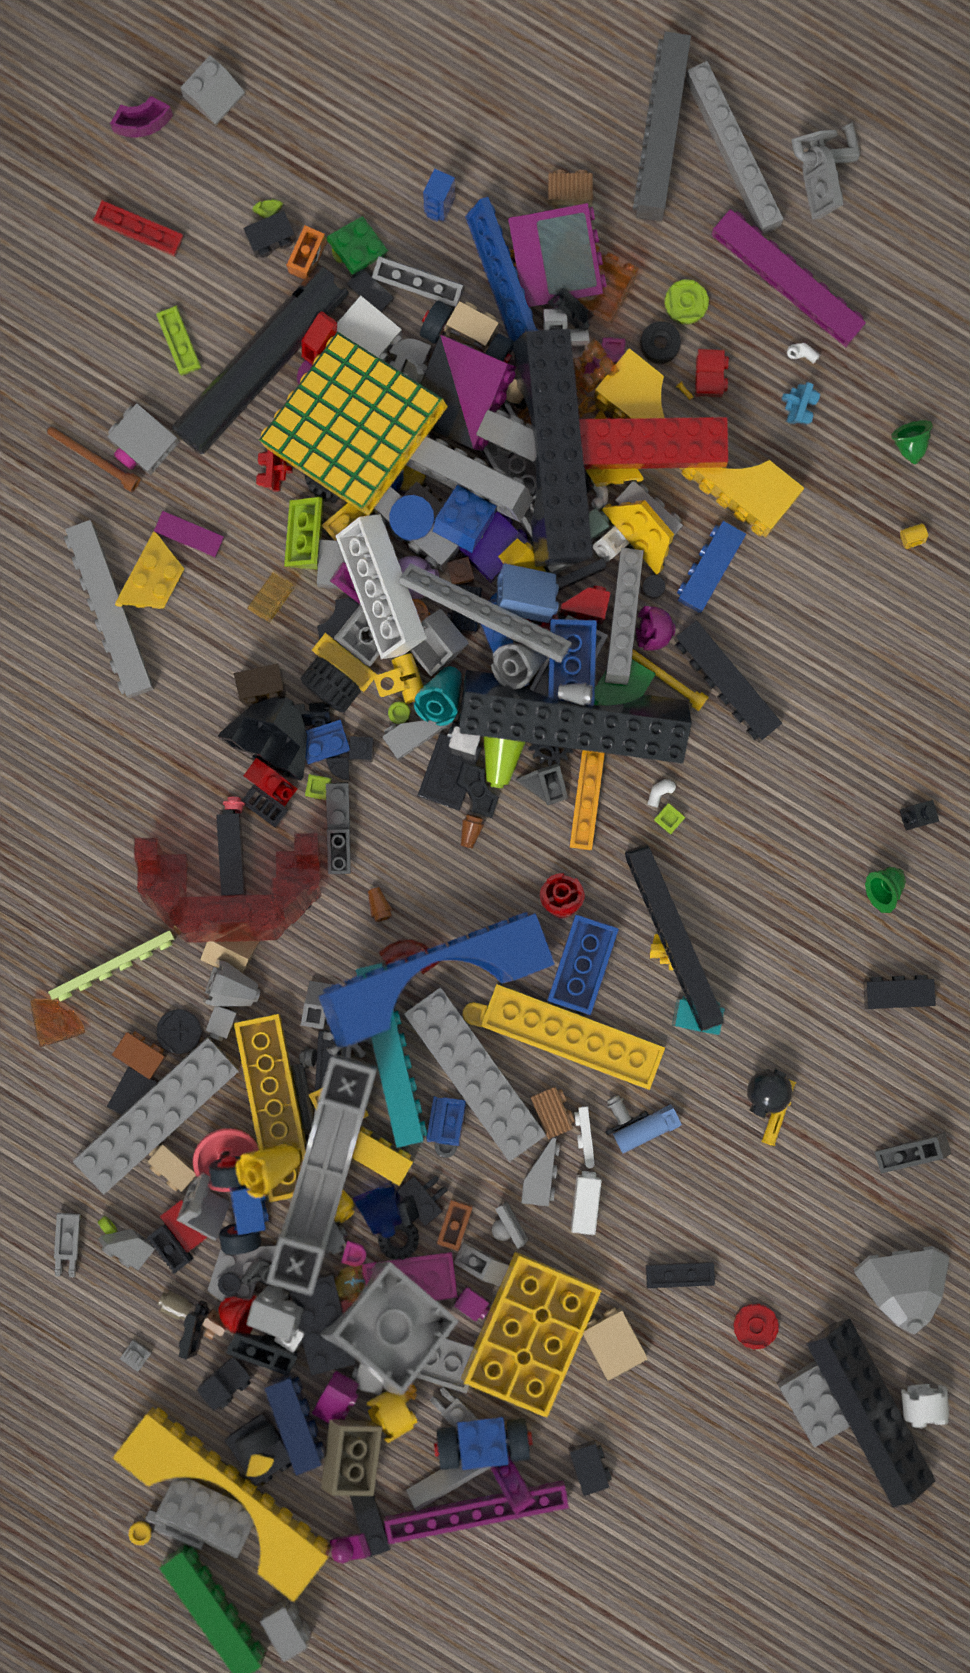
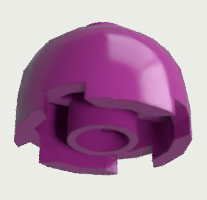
(655, 628)

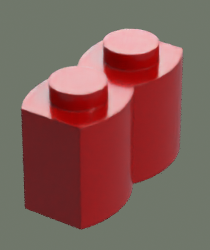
(710, 373)

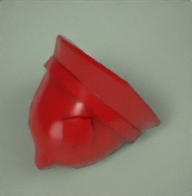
(235, 1314)

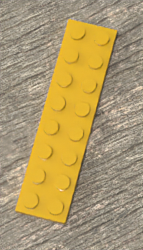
(573, 1037)

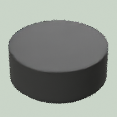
(445, 1150)

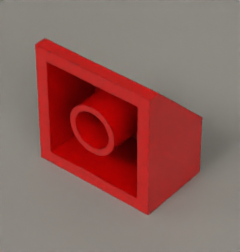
(587, 605)

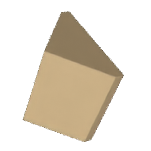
(233, 952)

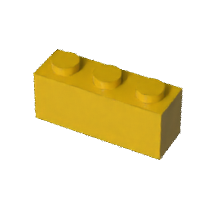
(381, 1157)

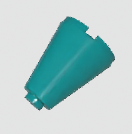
(440, 697)

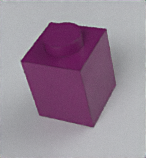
(472, 1304)

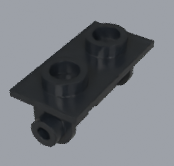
(576, 312)
(317, 714)

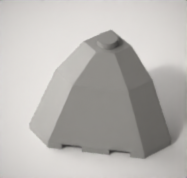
(906, 1285)

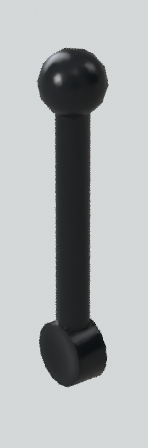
(643, 1114)

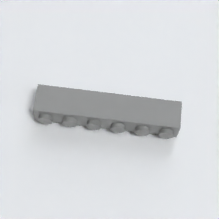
(624, 616)

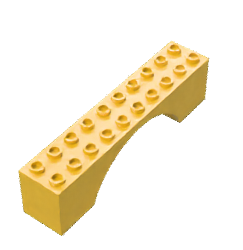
(753, 493)
(287, 1547)

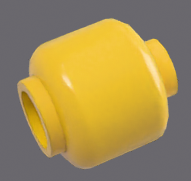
(345, 1208)

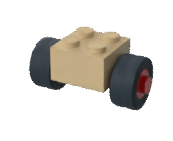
(467, 327)

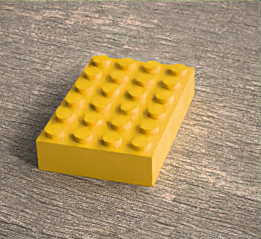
(530, 1334)

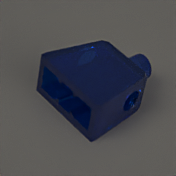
(380, 1209)

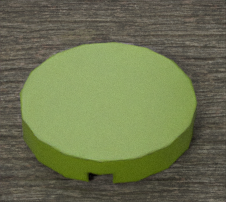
(686, 302)

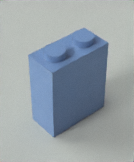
(527, 592)

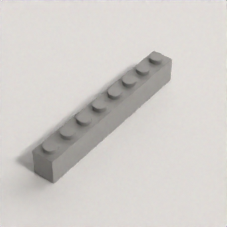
(733, 148)
(111, 619)

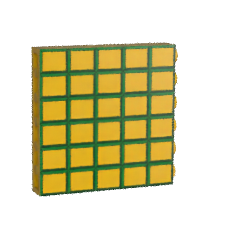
(353, 423)

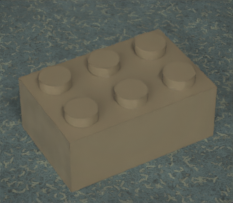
(351, 1458)

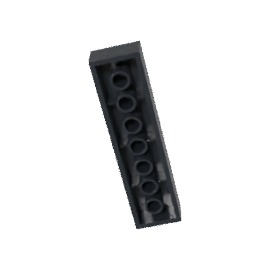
(871, 1413)

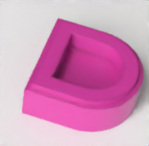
(125, 459)
(354, 1254)

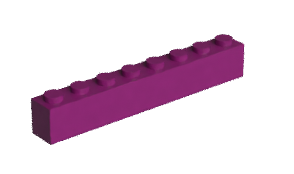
(788, 278)
(471, 1513)

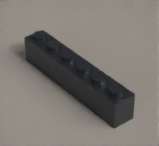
(727, 681)

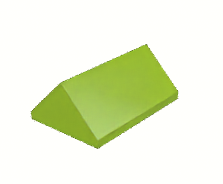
(304, 533)

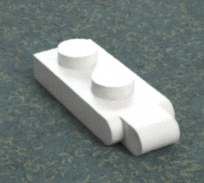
(585, 1139)

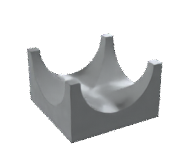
(392, 1328)

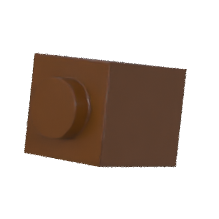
(460, 572)

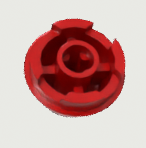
(562, 895)

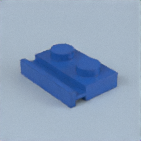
(326, 742)
(446, 1121)

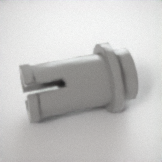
(618, 1109)

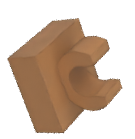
(214, 1325)

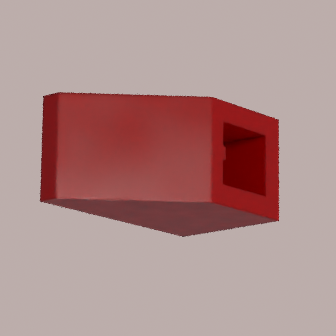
(317, 336)
(270, 782)

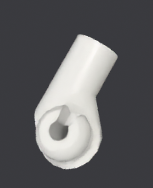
(802, 350)
(659, 789)

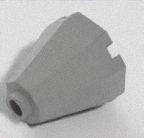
(230, 987)

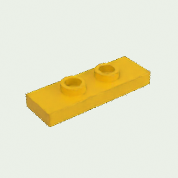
(343, 660)

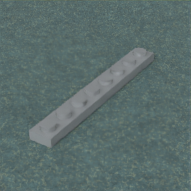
(485, 612)

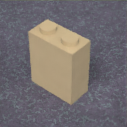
(614, 1343)

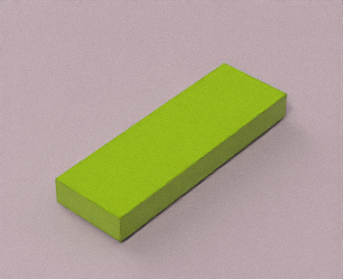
(178, 340)

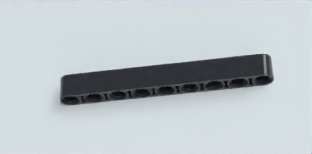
(674, 937)

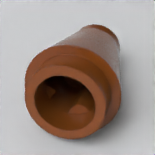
(471, 829)
(379, 905)

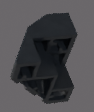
(273, 735)

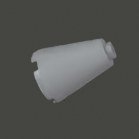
(516, 664)

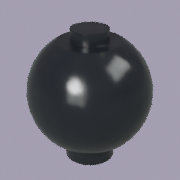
(769, 1092)

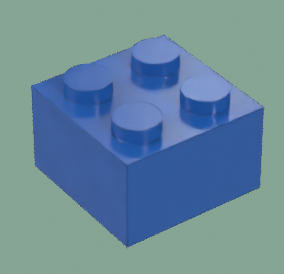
(464, 518)

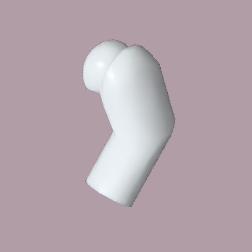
(601, 497)

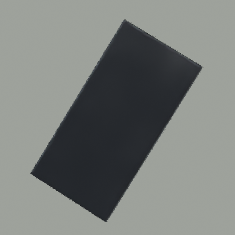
(370, 290)

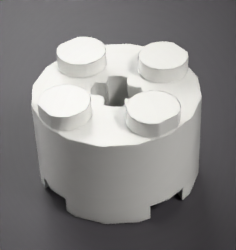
(925, 1405)

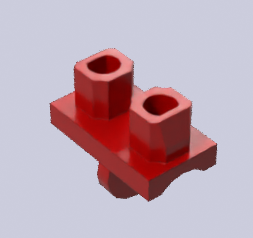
(275, 471)

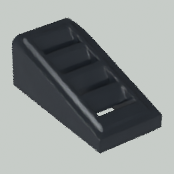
(278, 818)

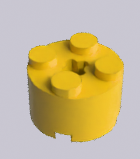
(391, 1414)

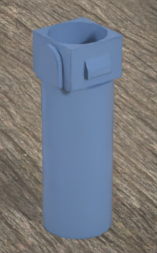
(647, 1129)

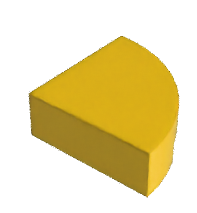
(259, 1465)

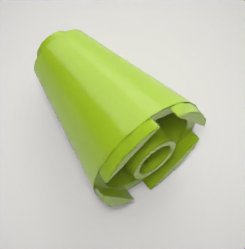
(501, 760)

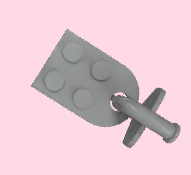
(820, 168)

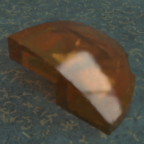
(53, 1022)

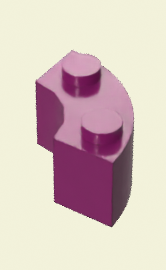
(141, 119)

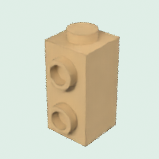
(172, 1167)

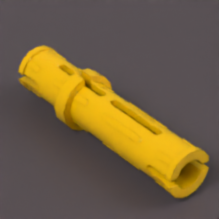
(774, 1124)

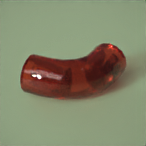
(404, 948)

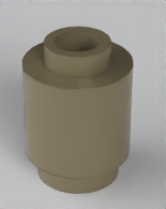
(174, 1305)

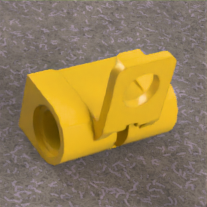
(405, 678)

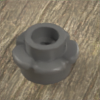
(308, 1057)

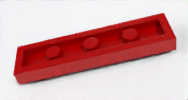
(138, 228)

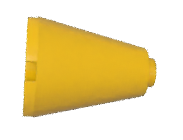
(266, 1168)

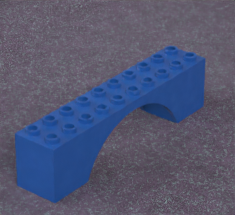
(367, 1003)

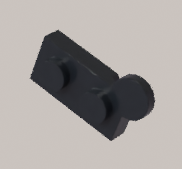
(193, 1330)

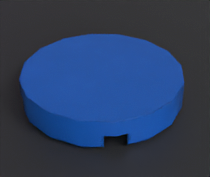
(411, 517)

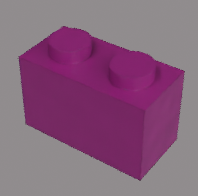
(336, 1398)

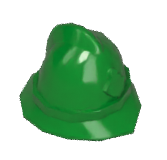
(913, 439)
(885, 888)

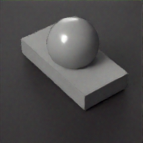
(508, 1226)

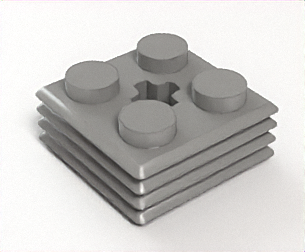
(350, 638)

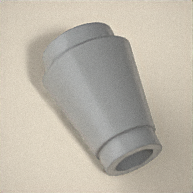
(576, 693)

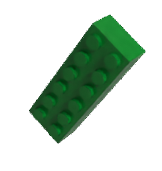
(212, 1610)

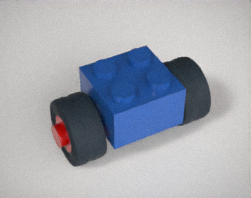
(247, 1210)
(482, 1444)

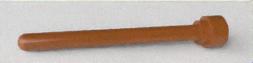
(129, 480)

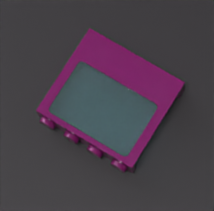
(557, 252)

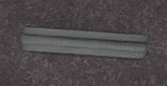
(303, 1096)

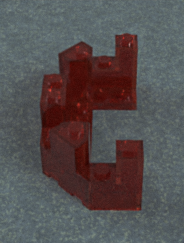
(229, 918)

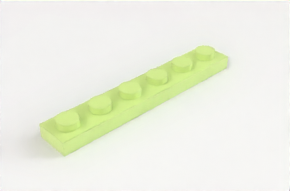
(104, 971)

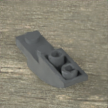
(338, 828)

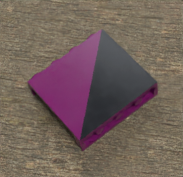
(469, 386)

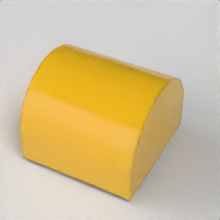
(914, 536)

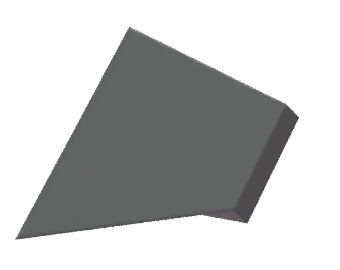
(546, 784)

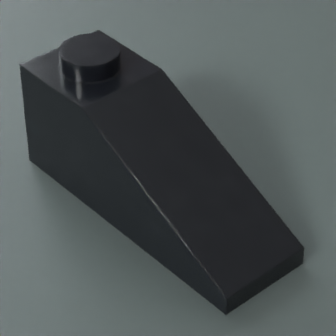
(262, 1352)
(371, 1523)

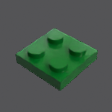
(357, 245)

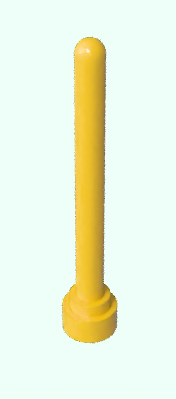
(696, 699)

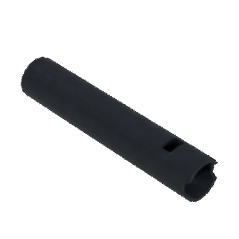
(258, 361)

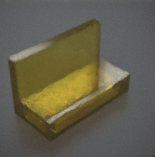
(271, 597)

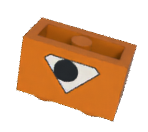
(306, 252)

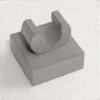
(135, 1355)

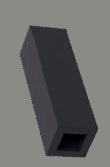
(230, 853)

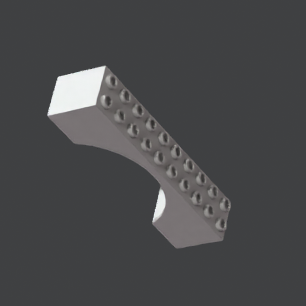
(322, 1174)

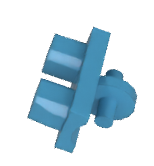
(797, 402)

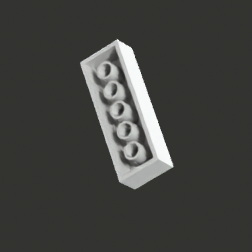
(376, 581)

